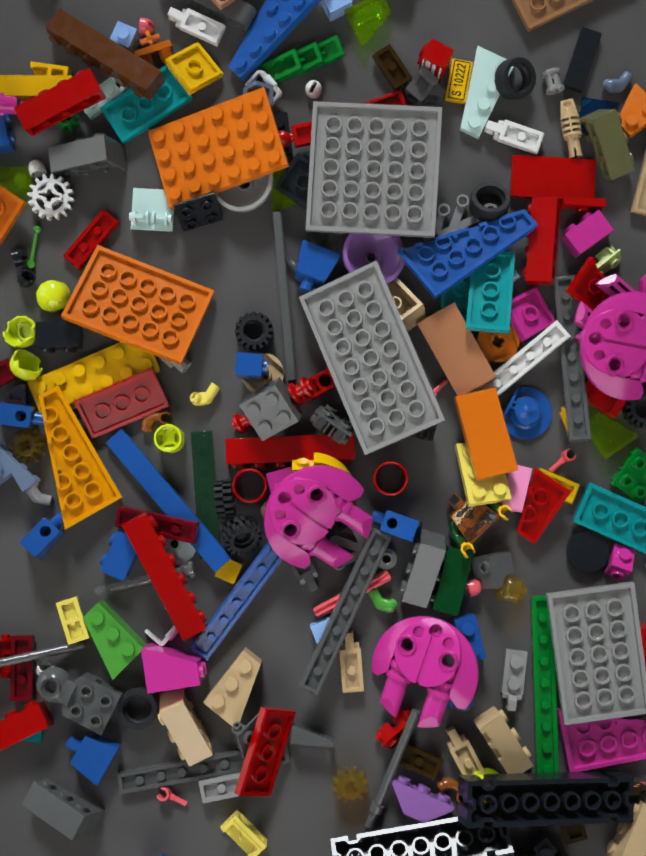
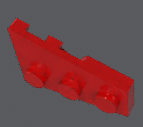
(541, 505)

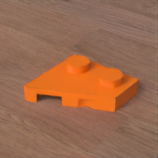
(634, 112)

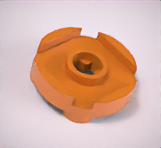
(498, 354)

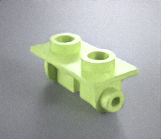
(608, 259)

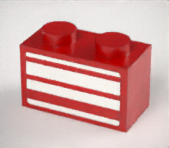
(435, 58)

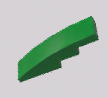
(304, 60)

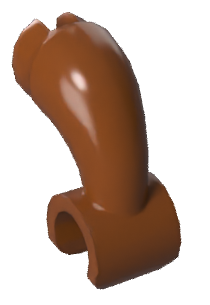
(150, 420)
(450, 784)

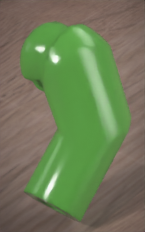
(382, 604)

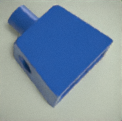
(314, 266)
(12, 416)
(406, 527)
(35, 540)
(92, 755)

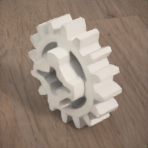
(51, 188)

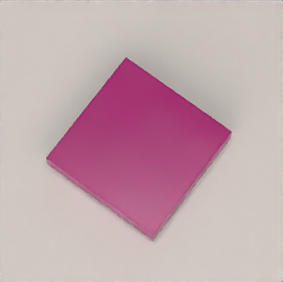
(530, 314)

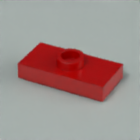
(582, 204)

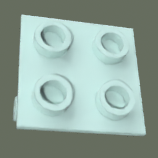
(151, 210)

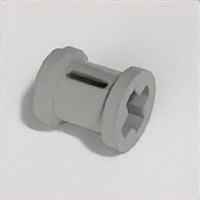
(549, 74)

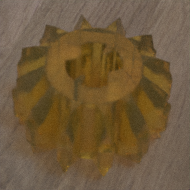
(33, 440)
(359, 783)

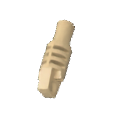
(571, 127)

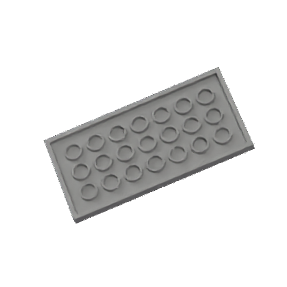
(371, 358)

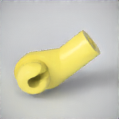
(204, 398)

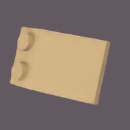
(408, 304)

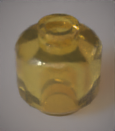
(513, 590)

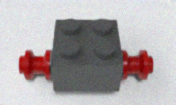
(272, 407)

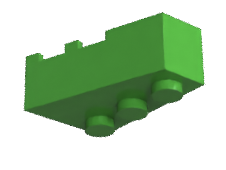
(113, 638)

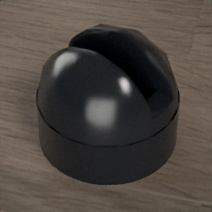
(16, 255)
(23, 276)

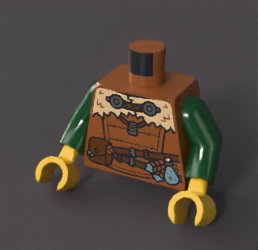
(470, 522)

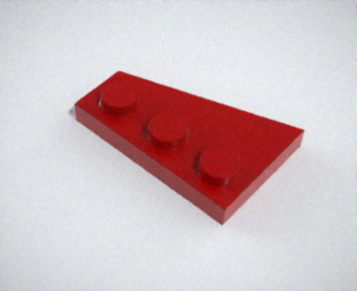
(584, 287)

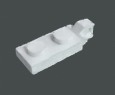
(197, 25)
(515, 135)

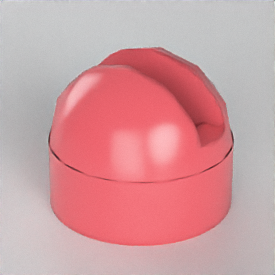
(145, 24)
(473, 587)

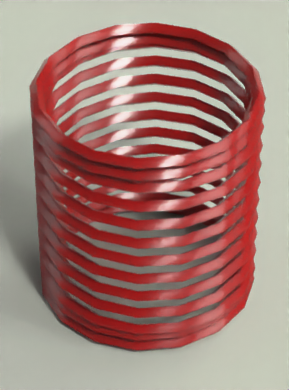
(239, 475)
(405, 478)

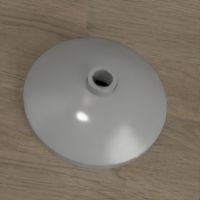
(247, 199)

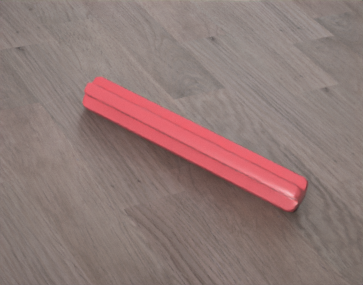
(328, 606)

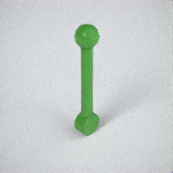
(31, 264)

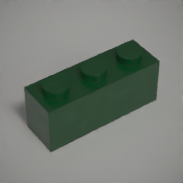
(451, 581)

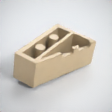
(233, 689)
(184, 726)
(503, 741)
(630, 836)

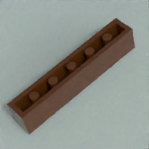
(105, 55)

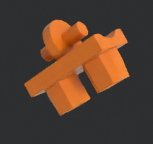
(163, 48)

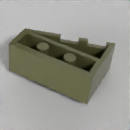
(609, 143)

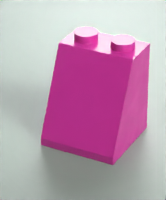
(171, 668)

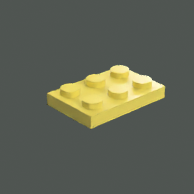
(481, 491)

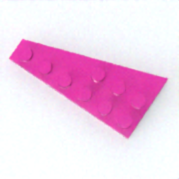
(603, 742)

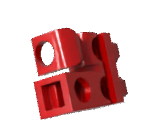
(603, 403)

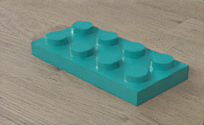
(134, 115)
(491, 295)
(612, 517)

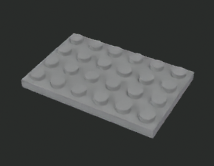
(598, 652)

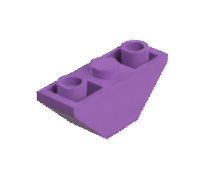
(419, 801)

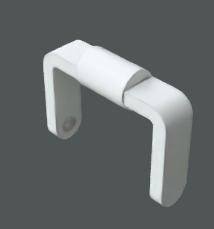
(269, 80)
(169, 636)

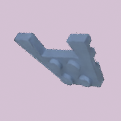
(11, 467)

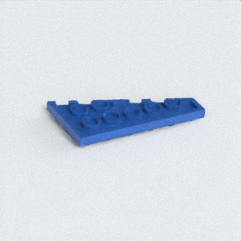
(267, 31)
(460, 253)

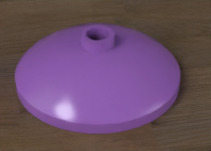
(380, 247)

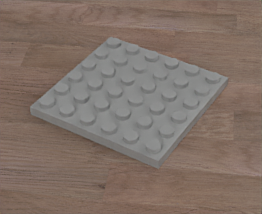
(374, 169)

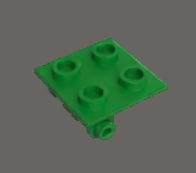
(632, 476)

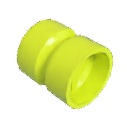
(169, 438)

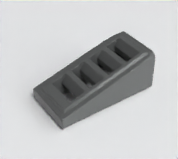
(307, 737)

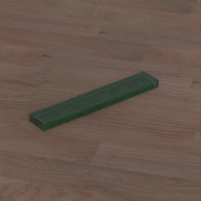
(204, 480)

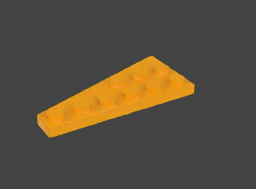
(78, 471)

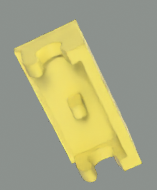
(72, 620)
(244, 833)

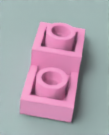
(518, 485)

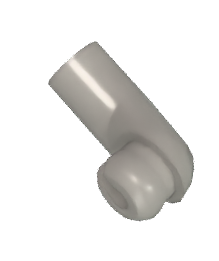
(37, 497)

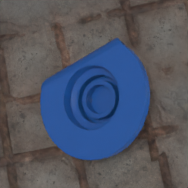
(527, 413)

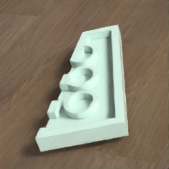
(481, 92)

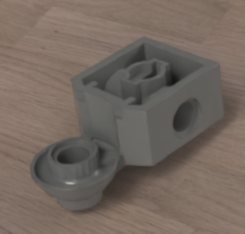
(85, 700)

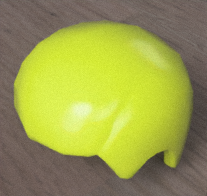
(53, 295)
(20, 332)
(25, 365)

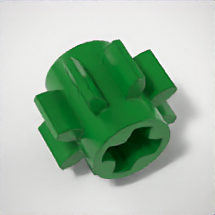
(69, 125)

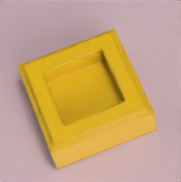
(229, 571)

